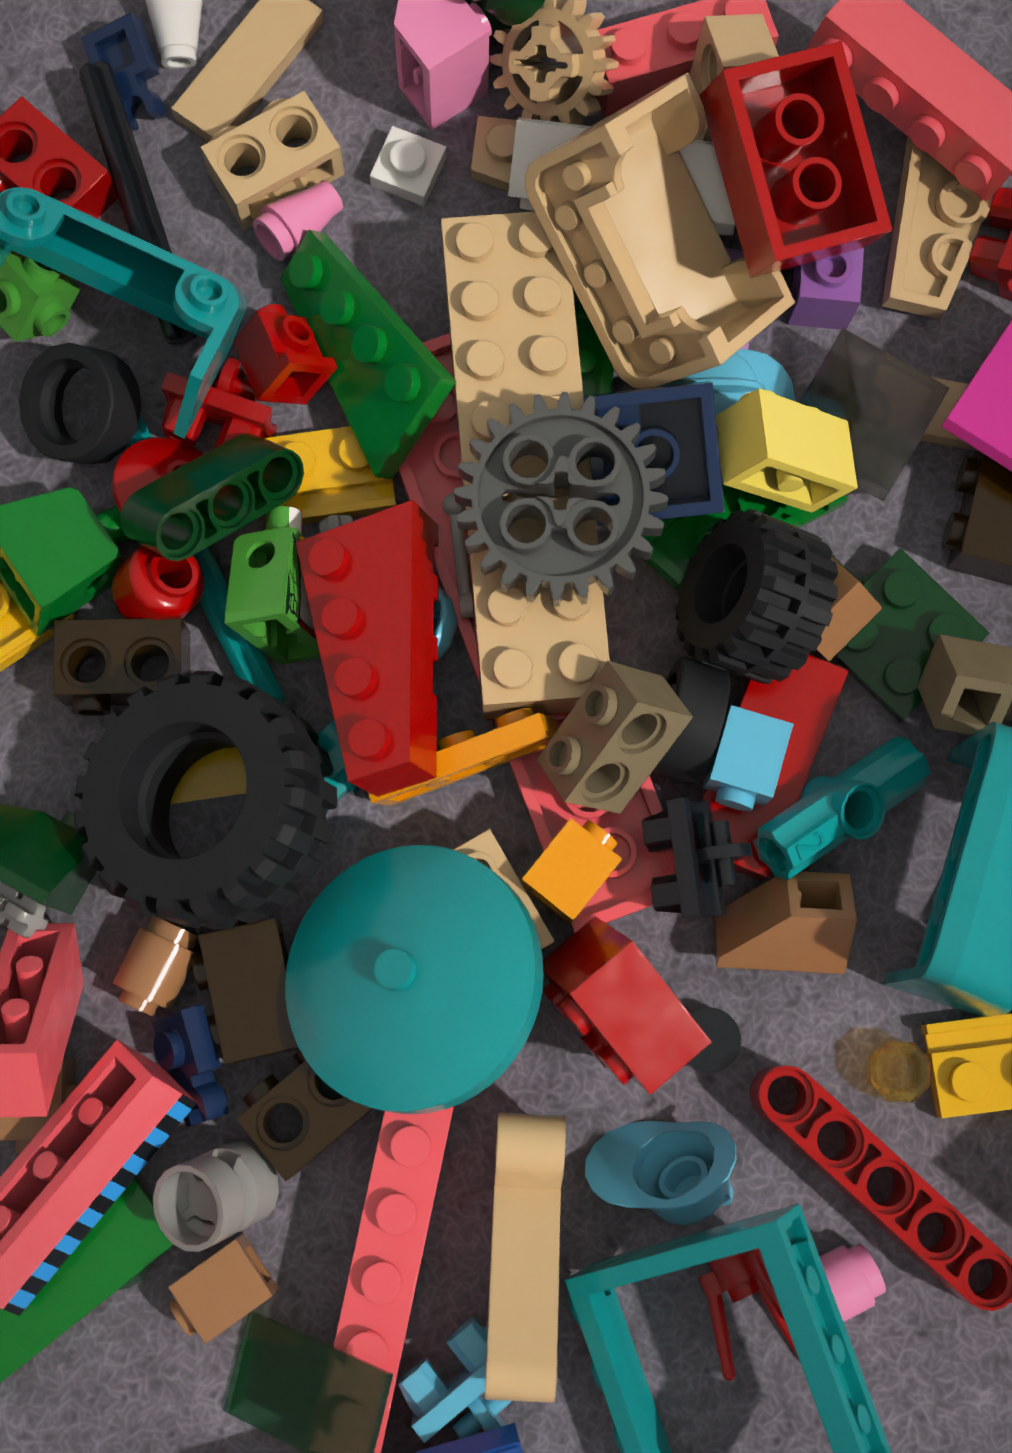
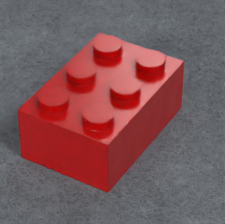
(795, 159)

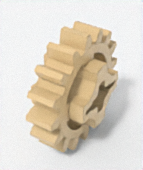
(543, 87)

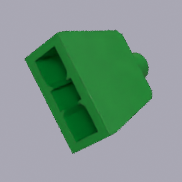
(57, 554)

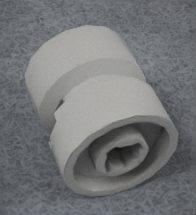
(215, 1195)

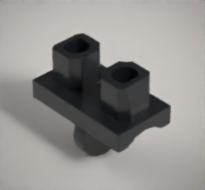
(701, 858)

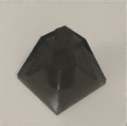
(882, 401)

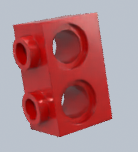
(54, 161)

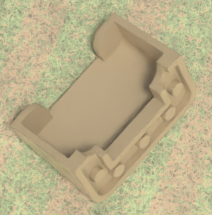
(646, 245)

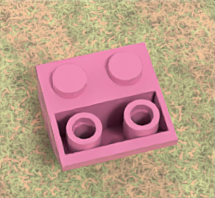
(442, 56)

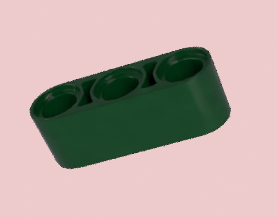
(212, 496)

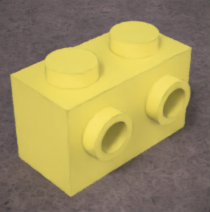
(785, 451)

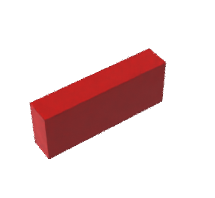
(808, 703)

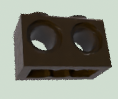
(126, 647)
(322, 1116)

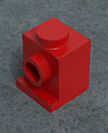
(282, 357)

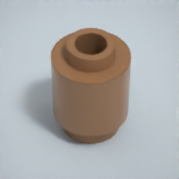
(155, 966)

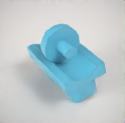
(438, 1402)

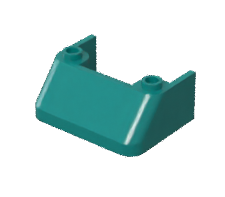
(132, 273)
(969, 928)

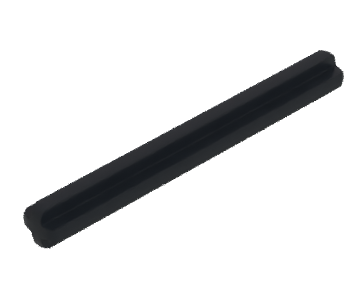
(126, 168)

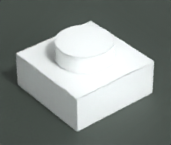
(408, 166)

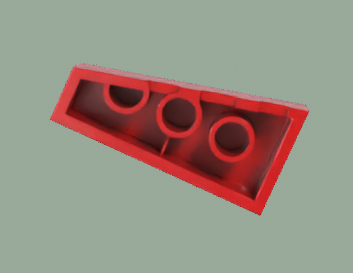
(373, 625)

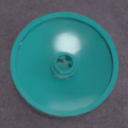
(414, 980)

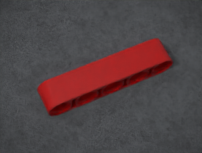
(908, 1203)

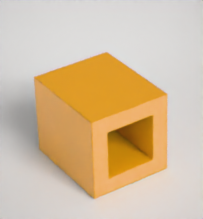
(572, 868)

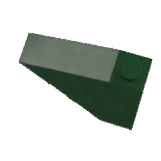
(43, 857)

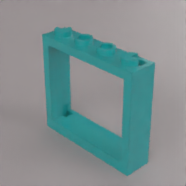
(804, 1302)

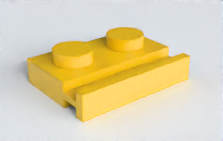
(335, 476)
(970, 1065)

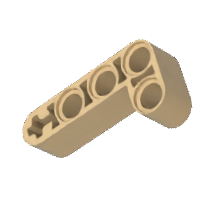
(525, 1258)

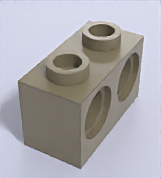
(613, 737)

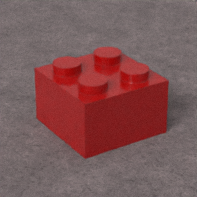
(621, 1006)

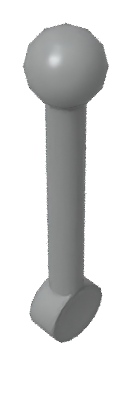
(452, 509)

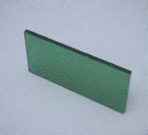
(306, 1390)

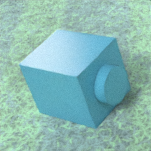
(747, 759)

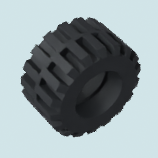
(756, 597)

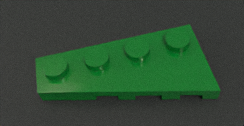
(384, 371)

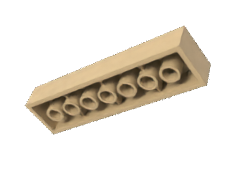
(510, 342)

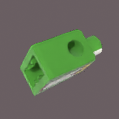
(268, 590)

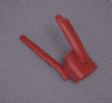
(740, 1277)

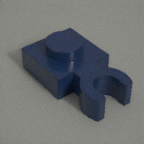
(129, 54)
(189, 1056)

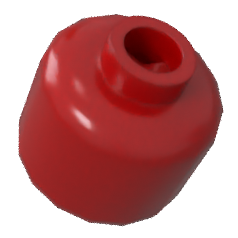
(157, 587)

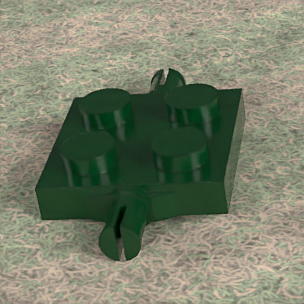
(898, 640)

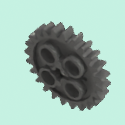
(563, 441)

